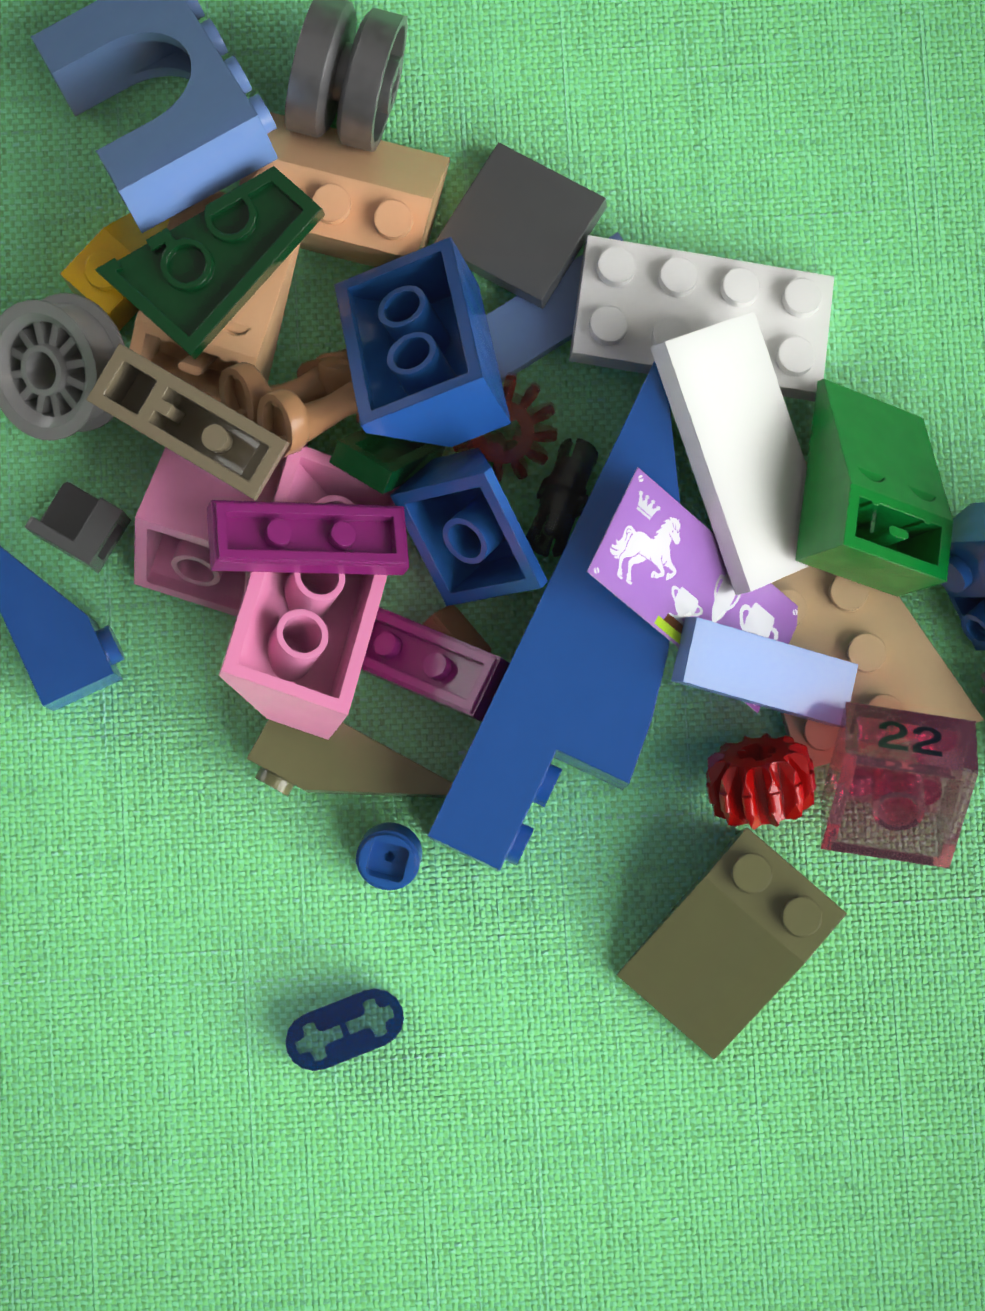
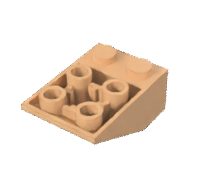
(246, 338)

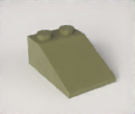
(731, 943)

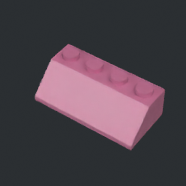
(306, 633)

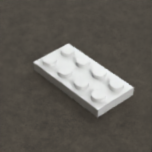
(651, 294)

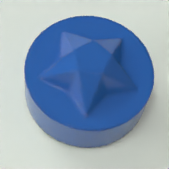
(389, 856)

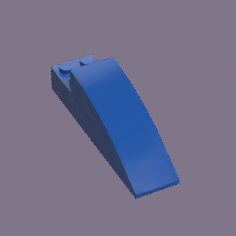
(579, 676)

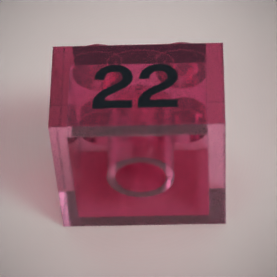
(898, 784)

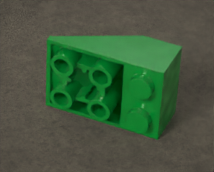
(873, 495)

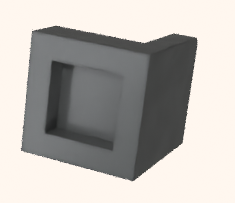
(81, 526)

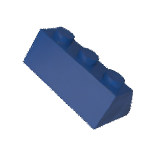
(422, 349)

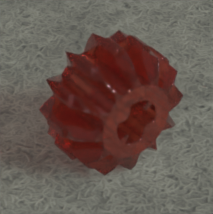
(502, 452)

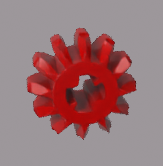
(760, 781)

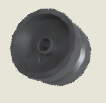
(346, 73)

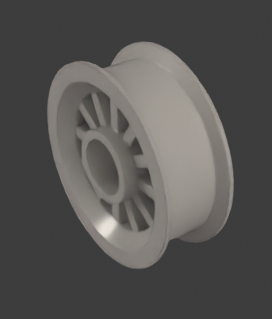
(51, 362)

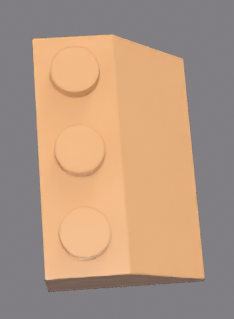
(372, 201)

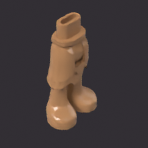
(298, 407)

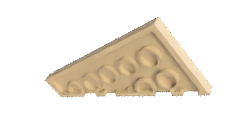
(880, 635)

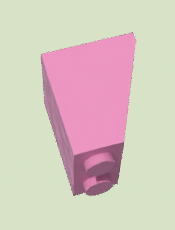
(173, 534)

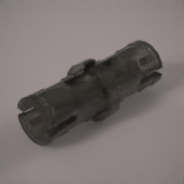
(562, 497)

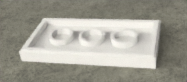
(738, 446)

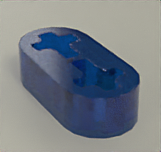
(351, 1043)

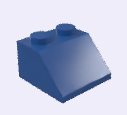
(467, 530)

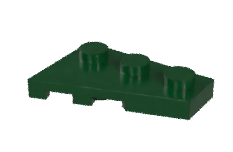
(216, 261)

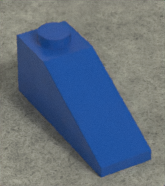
(55, 638)

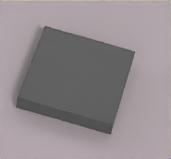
(522, 224)

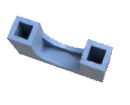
(195, 145)

